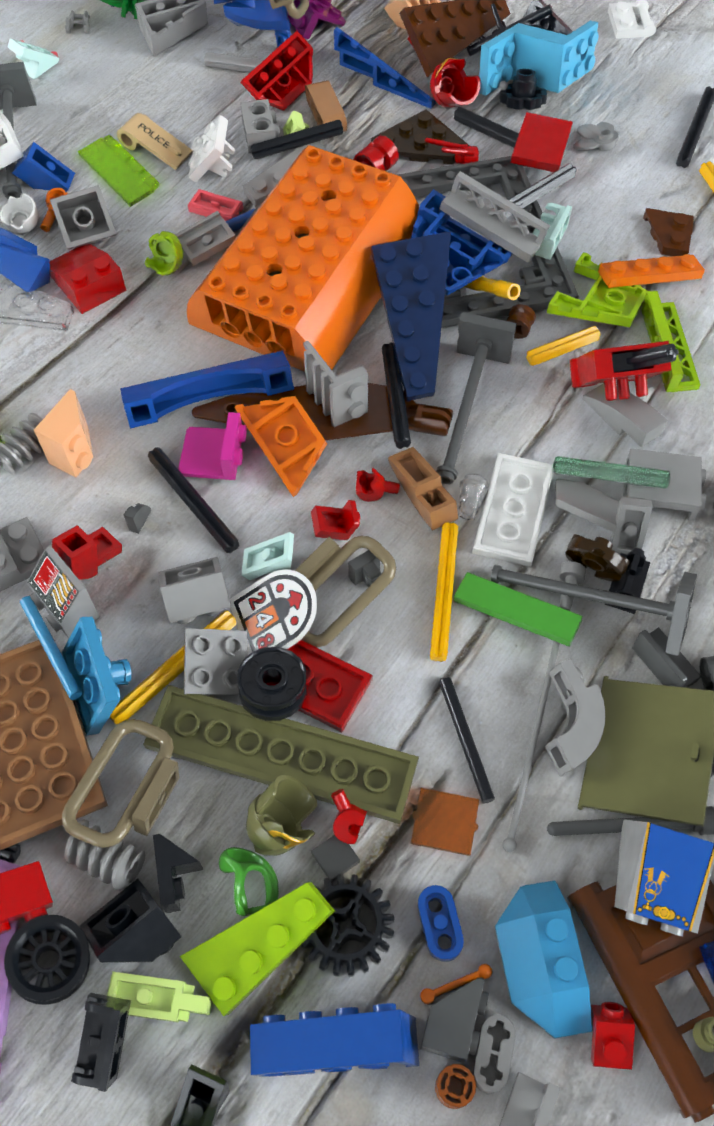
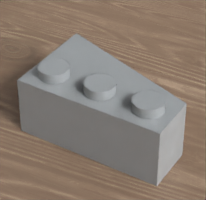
(169, 21)

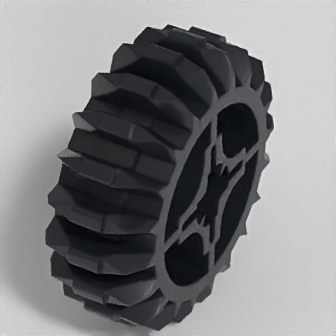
(361, 934)

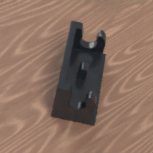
(101, 1041)

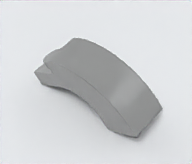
(584, 718)

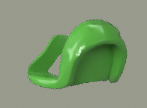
(241, 862)

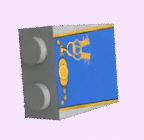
(663, 876)

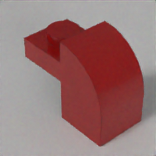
(86, 552)

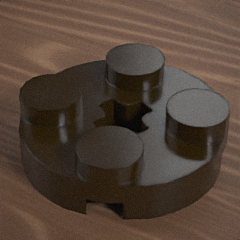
(598, 556)

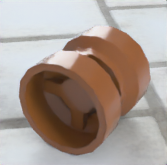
(450, 1090)

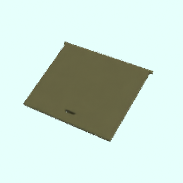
(650, 753)

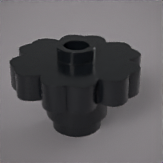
(523, 92)

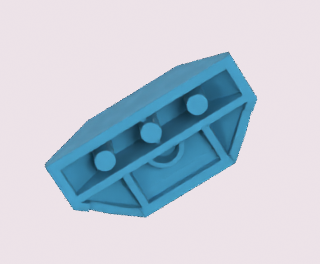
(544, 960)

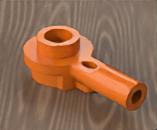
(50, 215)

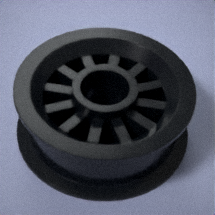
(26, 934)

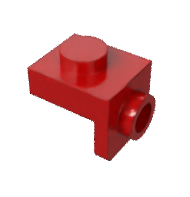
(335, 522)
(612, 1036)

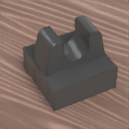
(364, 568)

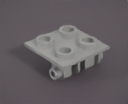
(213, 660)

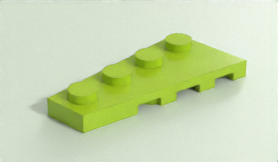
(250, 950)

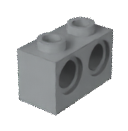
(258, 122)

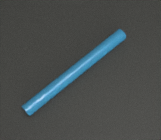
(51, 649)

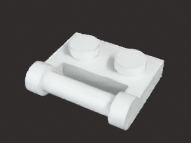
(624, 20)

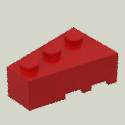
(23, 895)

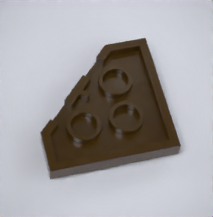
(411, 135)

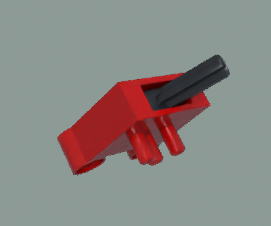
(622, 365)

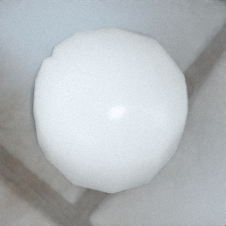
(20, 214)

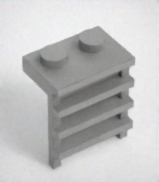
(340, 395)

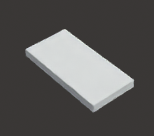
(513, 510)

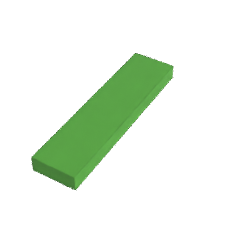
(518, 609)

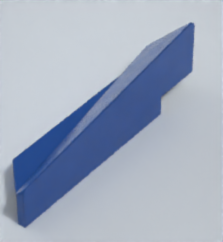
(21, 263)

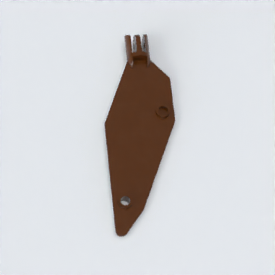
(377, 420)

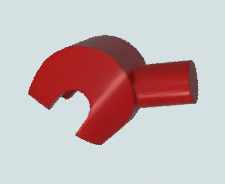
(372, 486)
(348, 818)

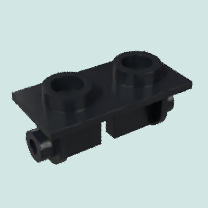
(633, 578)

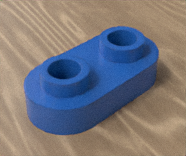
(441, 923)

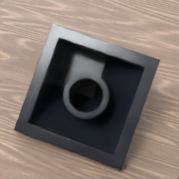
(130, 928)

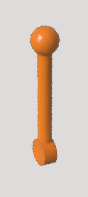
(428, 995)

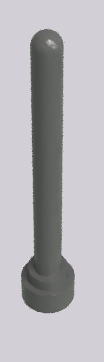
(615, 825)

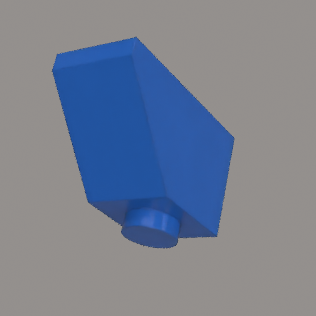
(42, 170)

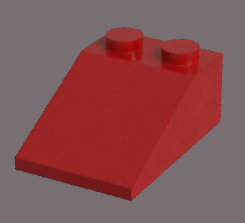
(87, 277)

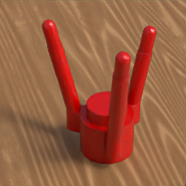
(462, 152)

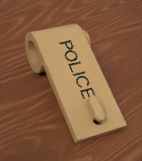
(145, 132)

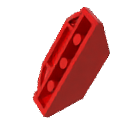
(283, 73)

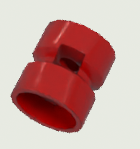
(379, 153)

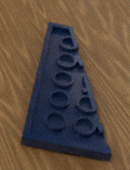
(413, 295)

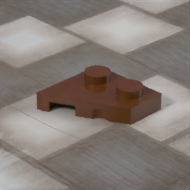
(670, 231)

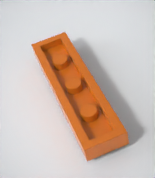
(650, 271)

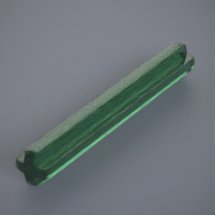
(612, 472)

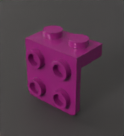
(317, 10)

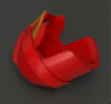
(452, 86)

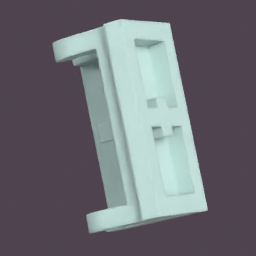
(558, 226)

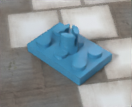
(94, 675)

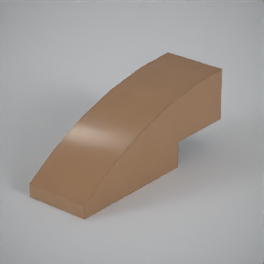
(424, 488)

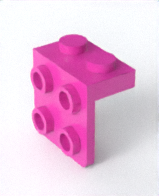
(214, 451)

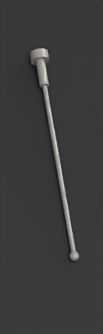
(575, 574)

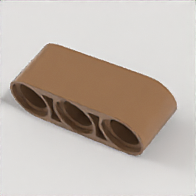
(324, 103)

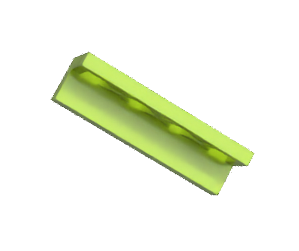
(660, 330)

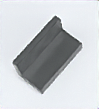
(668, 668)

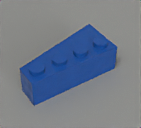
(333, 1041)

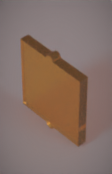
(445, 821)

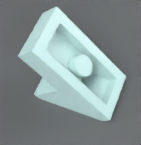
(36, 59)
(268, 556)

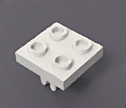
(211, 151)

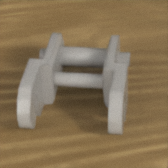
(70, 21)

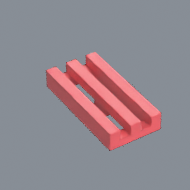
(214, 203)

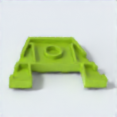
(602, 304)

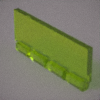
(119, 169)

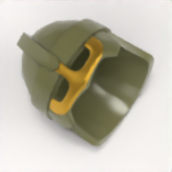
(277, 816)

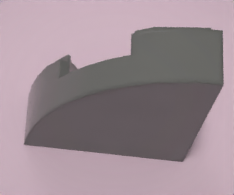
(136, 517)

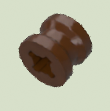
(524, 319)

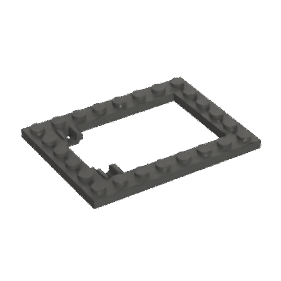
(537, 290)

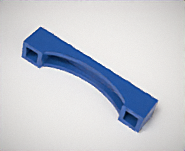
(154, 399)

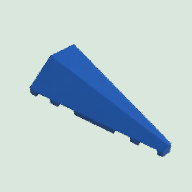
(360, 59)

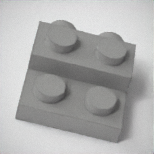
(18, 552)

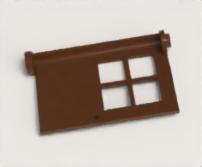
(638, 961)

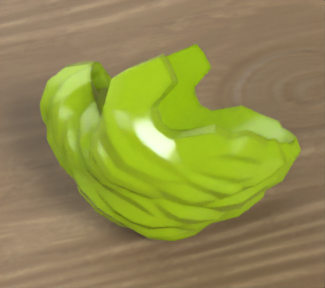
(166, 252)

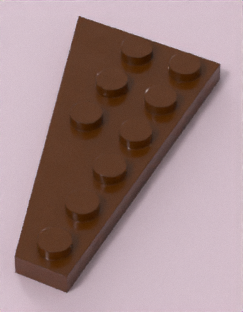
(449, 27)

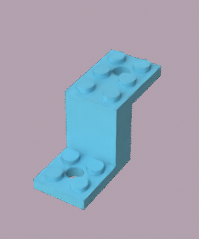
(552, 55)

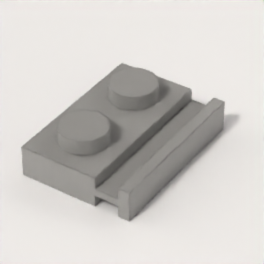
(205, 238)

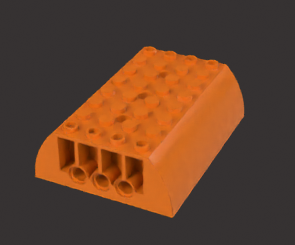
(324, 278)

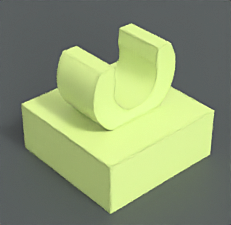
(294, 123)

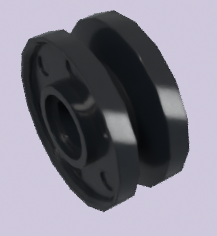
(277, 700)

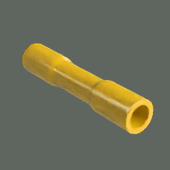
(498, 287)

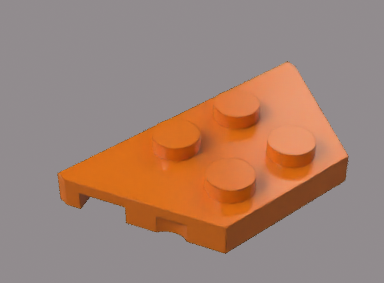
(285, 437)

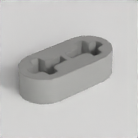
(503, 1055)

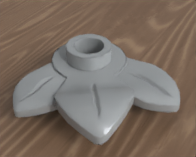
(596, 136)

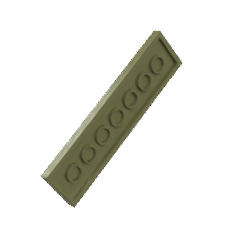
(260, 750)

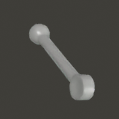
(502, 86)

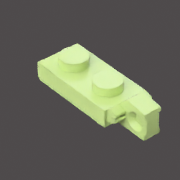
(158, 997)

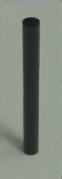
(531, 18)
(466, 740)

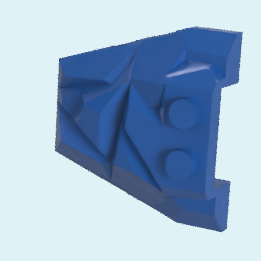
(468, 253)

